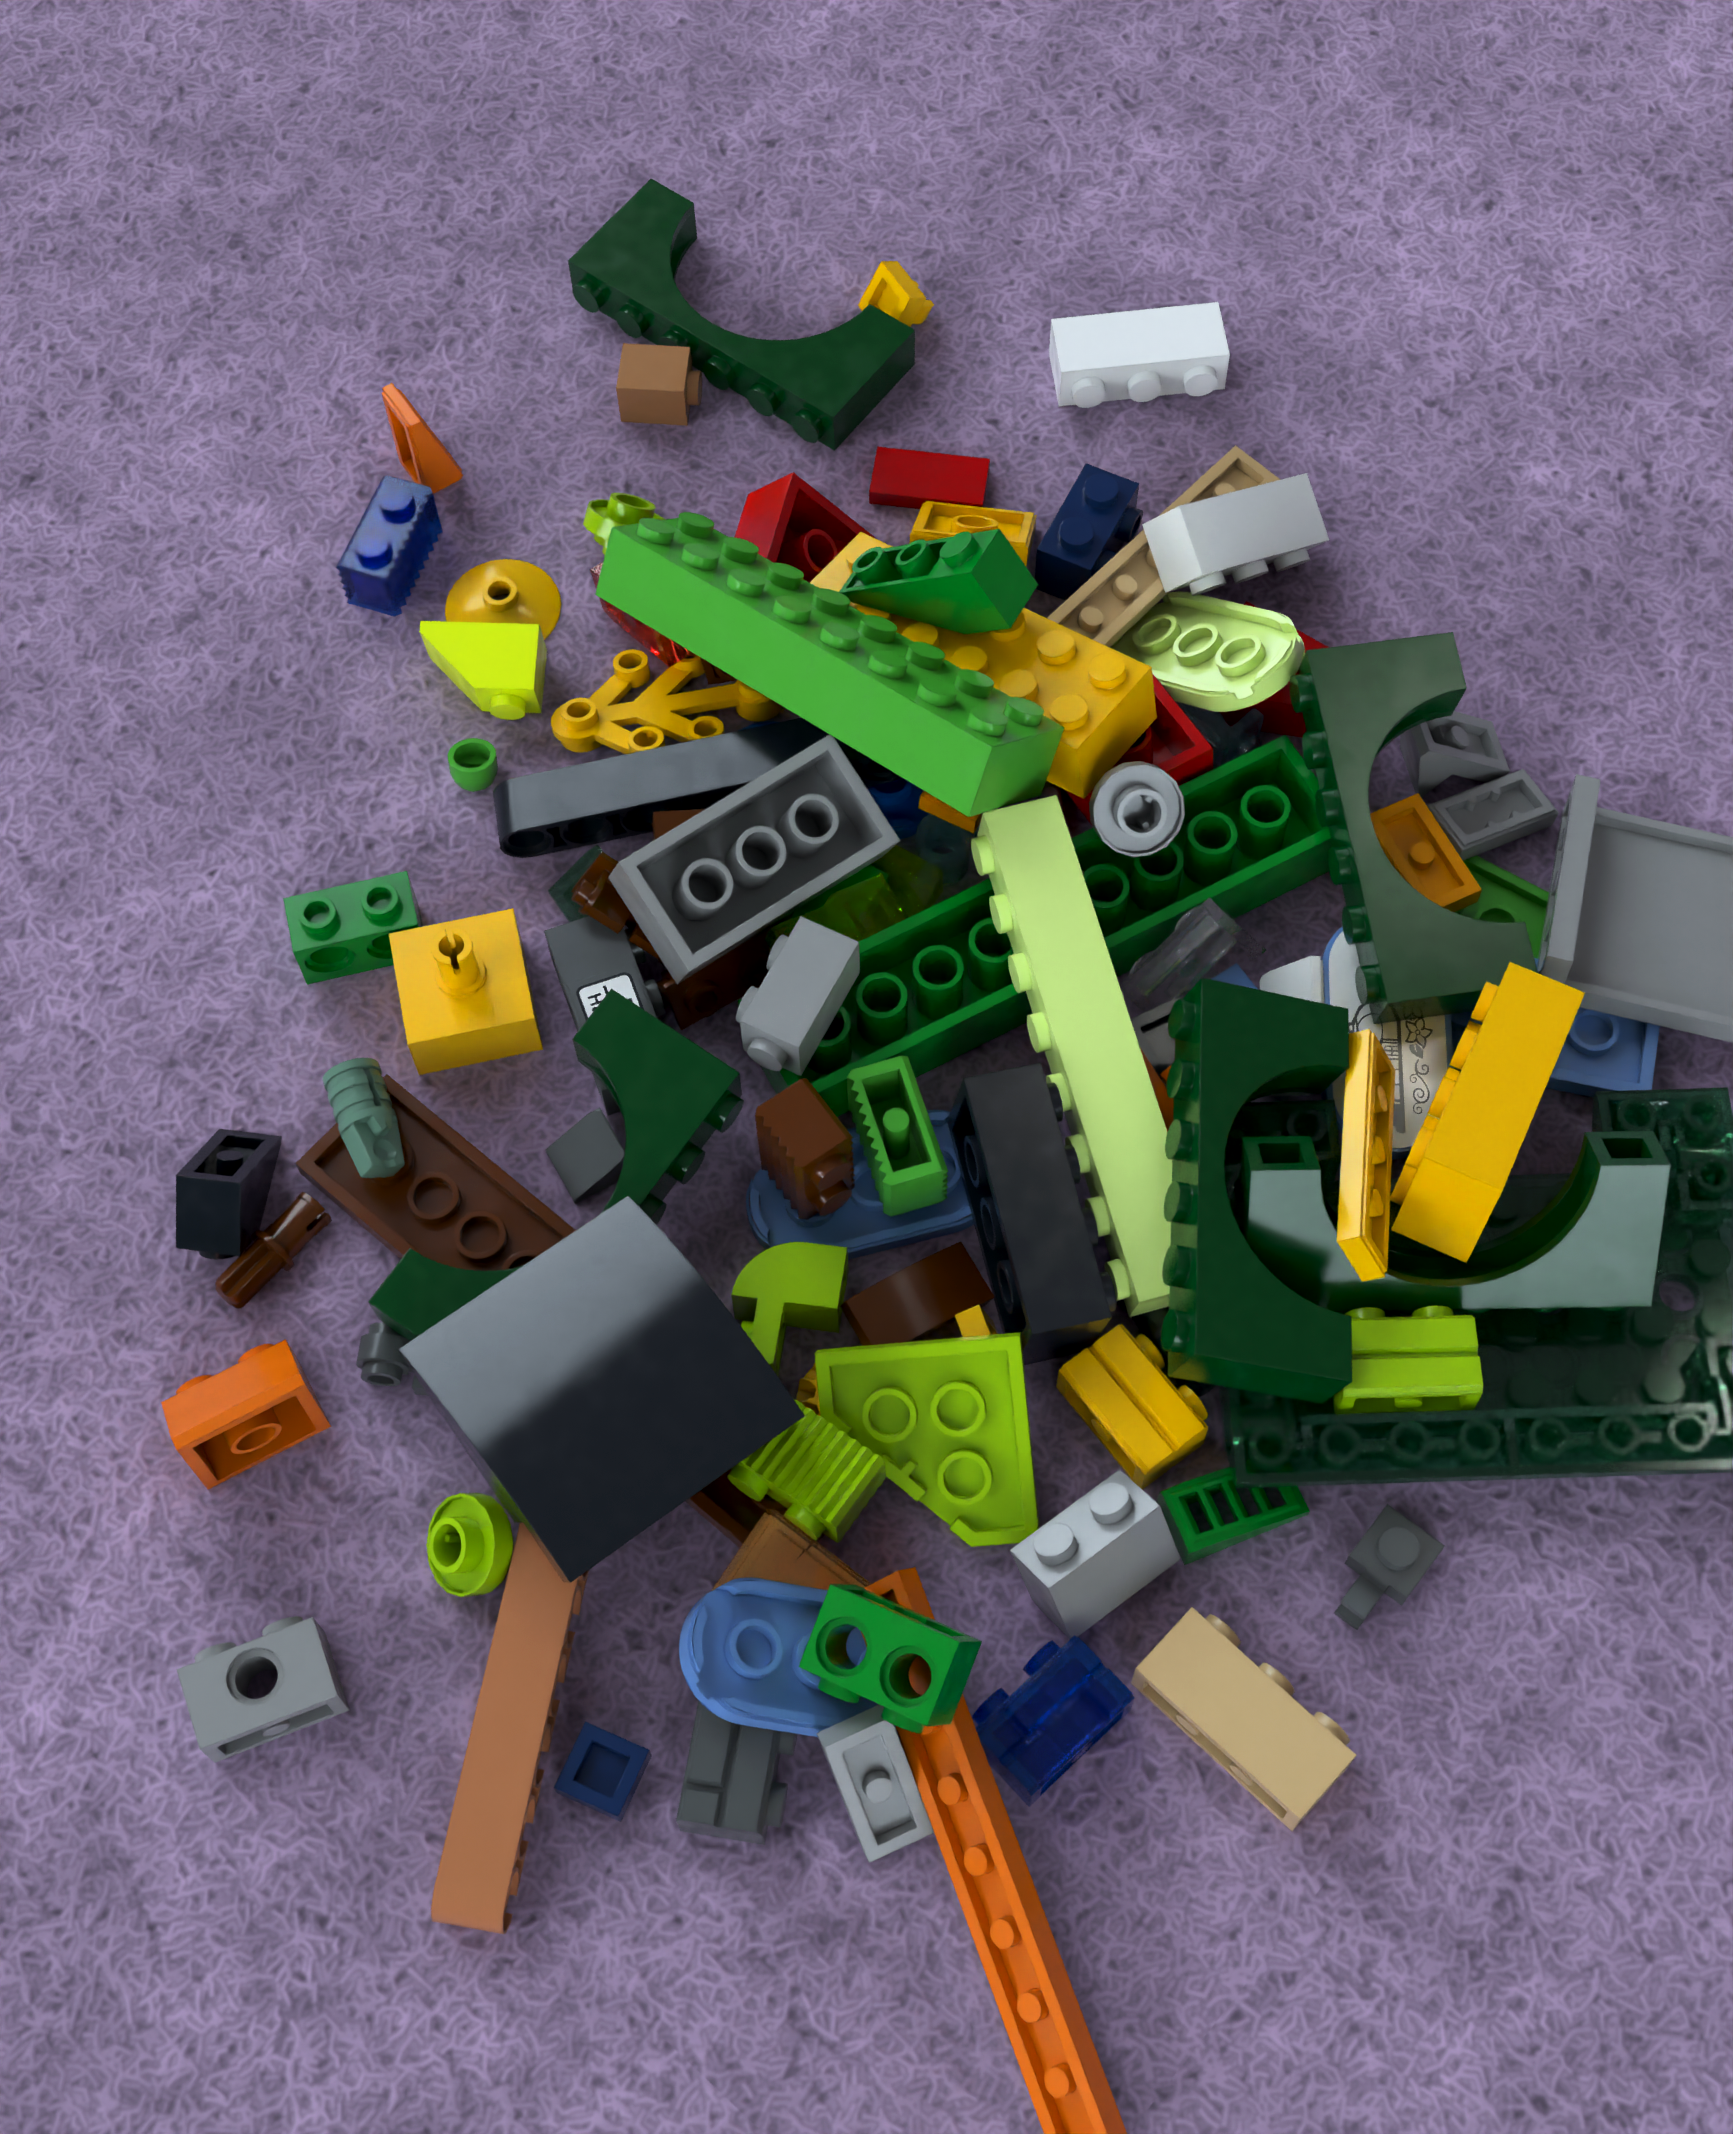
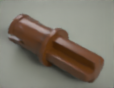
(272, 1250)

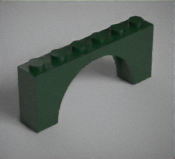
(813, 382)
(1409, 949)
(670, 1106)
(1580, 1251)
(1226, 1310)

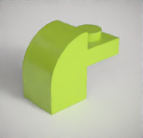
(793, 1288)

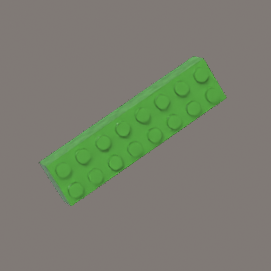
(831, 662)

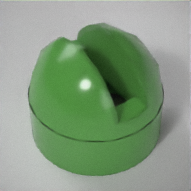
(473, 764)

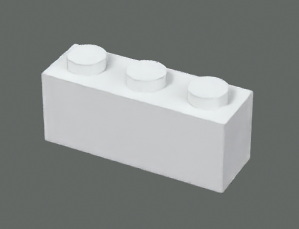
(1138, 354)
(1236, 535)

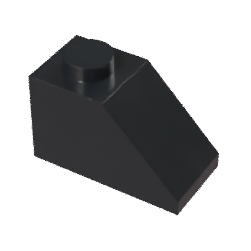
(225, 1193)

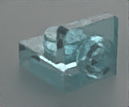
(1226, 740)

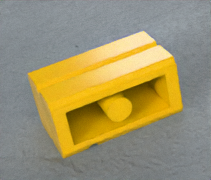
(1133, 1404)

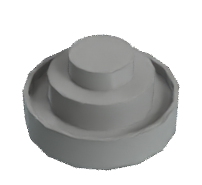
(1136, 808)

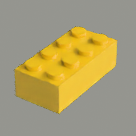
(1483, 1110)

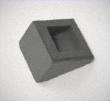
(588, 1156)

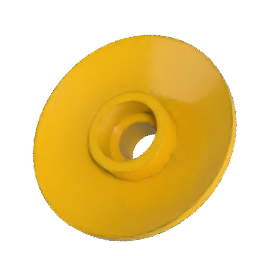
(531, 596)

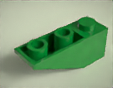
(948, 582)

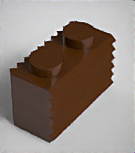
(805, 1150)

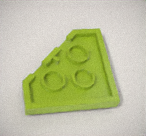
(946, 1424)

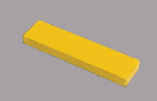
(1366, 1157)

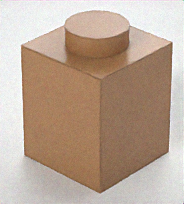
(657, 384)

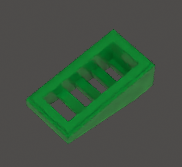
(1196, 1545)

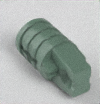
(365, 1116)

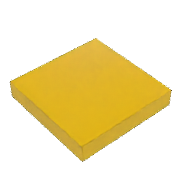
(946, 520)

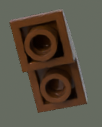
(918, 1298)

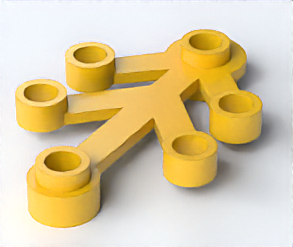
(597, 720)

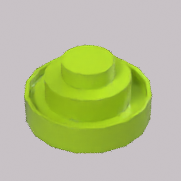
(617, 511)
(469, 1544)

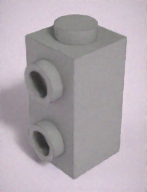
(798, 996)

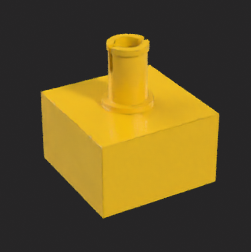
(465, 991)

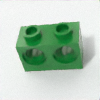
(349, 925)
(893, 1642)

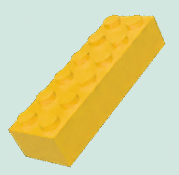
(1079, 683)

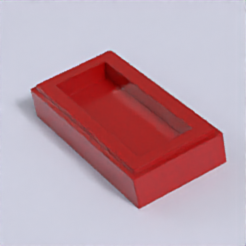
(915, 477)

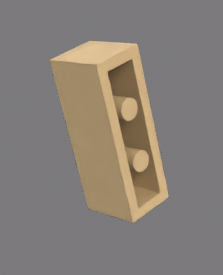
(1244, 1716)

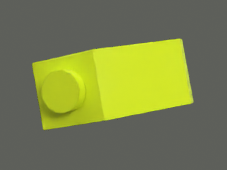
(491, 663)

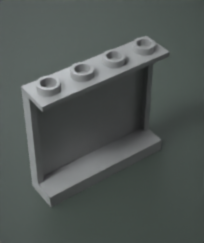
(1641, 917)

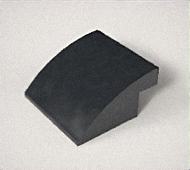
(600, 1387)

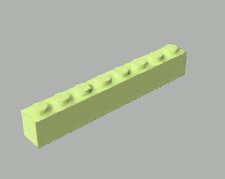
(1085, 1037)

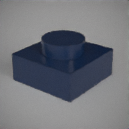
(602, 1771)

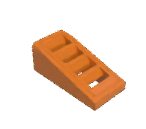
(417, 445)

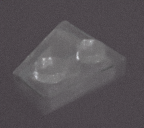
(1191, 952)

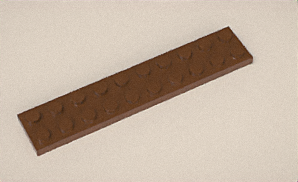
(472, 1217)

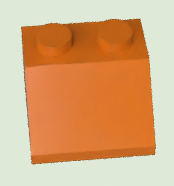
(243, 1413)

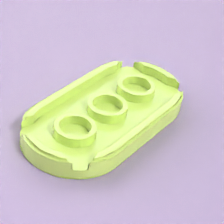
(1215, 650)

